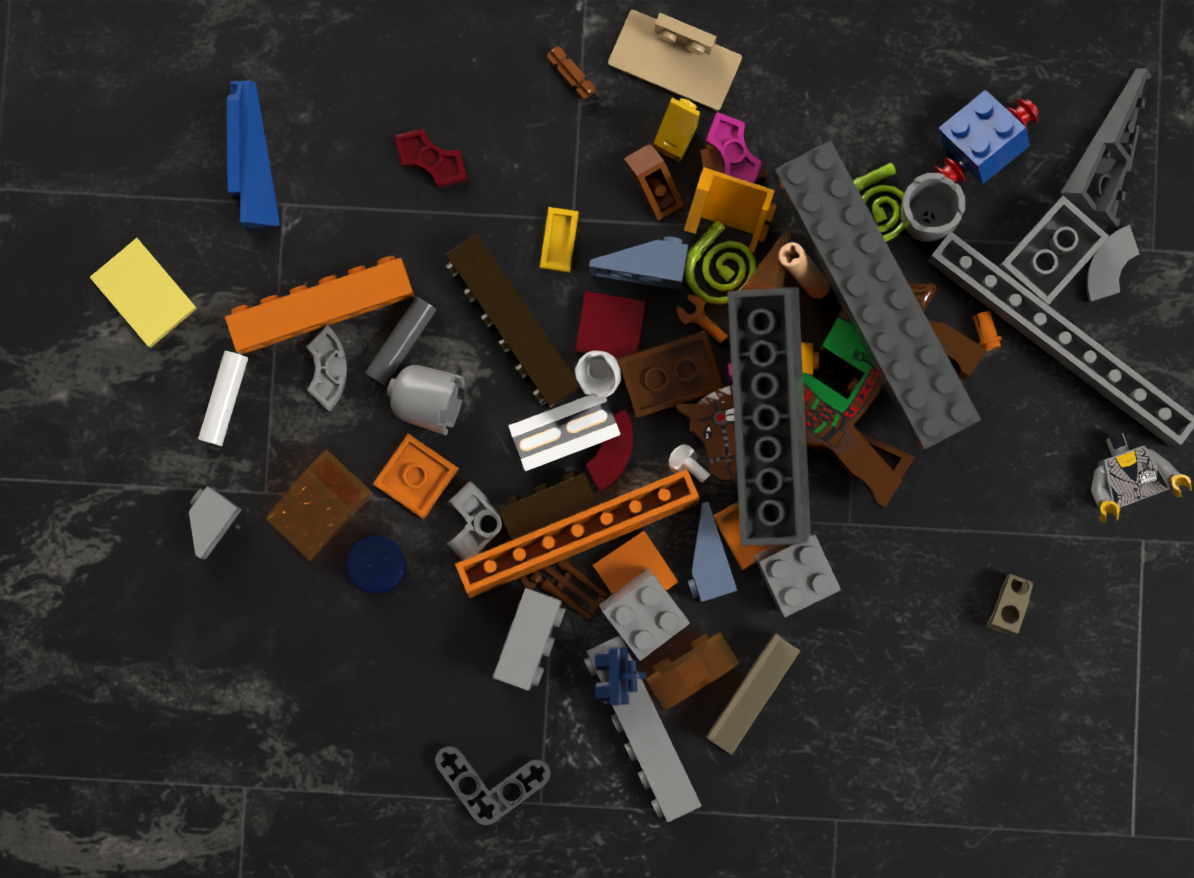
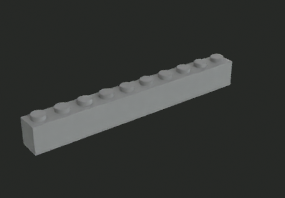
(1062, 340)

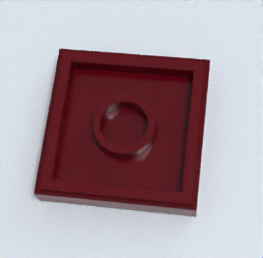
(610, 324)

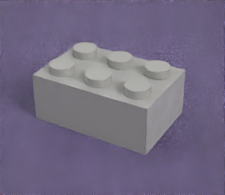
(1054, 250)
(529, 640)

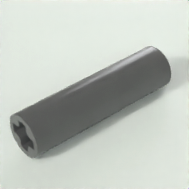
(400, 341)

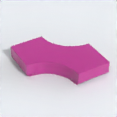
(728, 139)

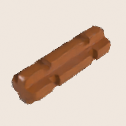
(570, 73)

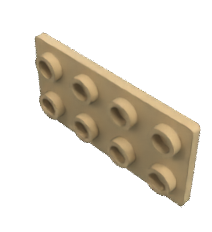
(675, 58)

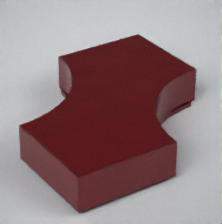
(418, 151)

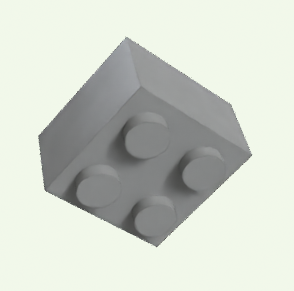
(797, 575)
(644, 614)

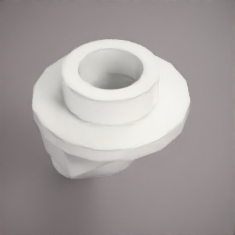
(685, 458)

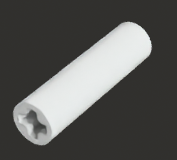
(223, 398)

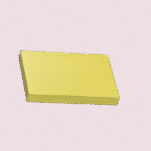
(143, 292)

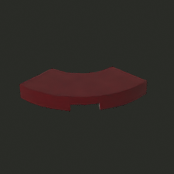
(613, 454)

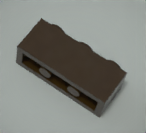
(547, 505)

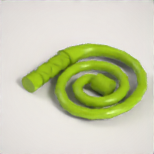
(878, 213)
(724, 271)

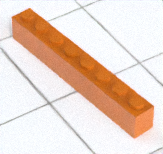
(577, 533)

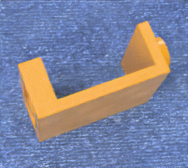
(733, 204)

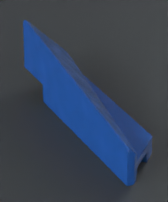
(248, 158)

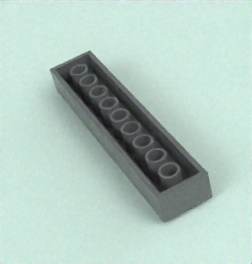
(875, 296)

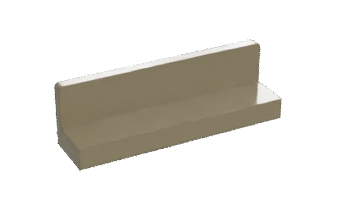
(752, 694)

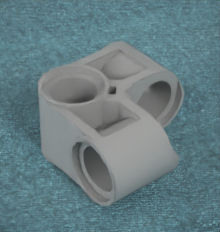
(473, 508)

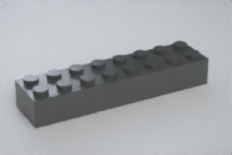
(769, 416)

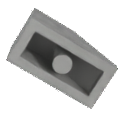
(210, 519)

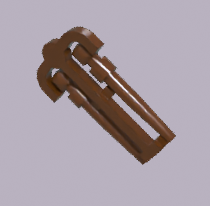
(548, 586)

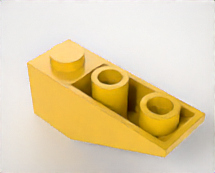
(677, 129)

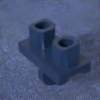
(622, 676)

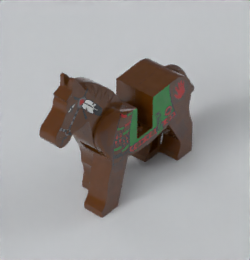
(832, 415)

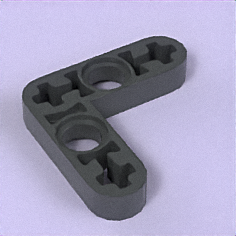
(495, 795)

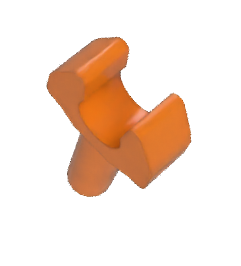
(701, 319)

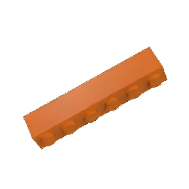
(320, 305)

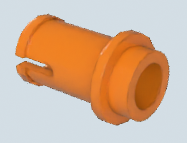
(986, 331)

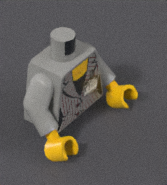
(1132, 477)

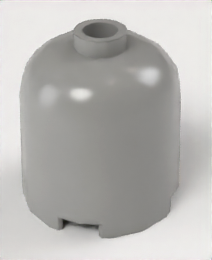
(938, 198)
(426, 397)

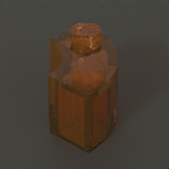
(692, 670)

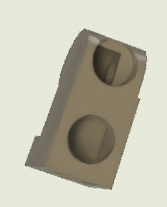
(1010, 606)

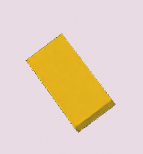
(559, 239)

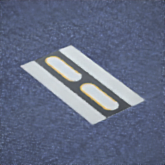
(563, 431)

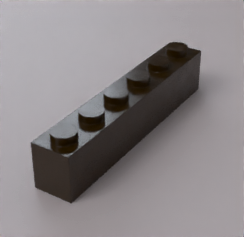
(513, 322)

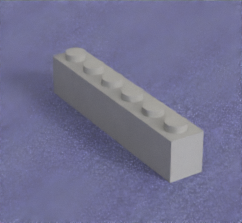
(649, 745)

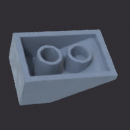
(650, 264)

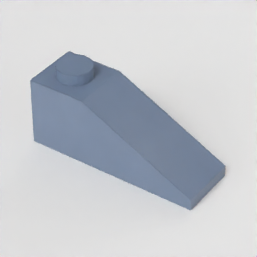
(709, 565)

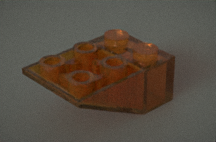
(319, 504)

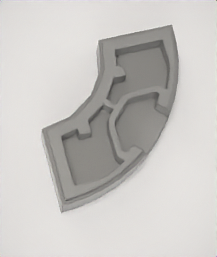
(1107, 263)
(329, 368)

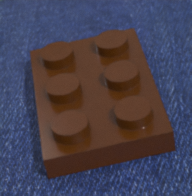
(670, 374)

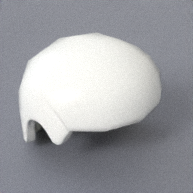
(598, 373)

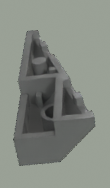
(1100, 173)

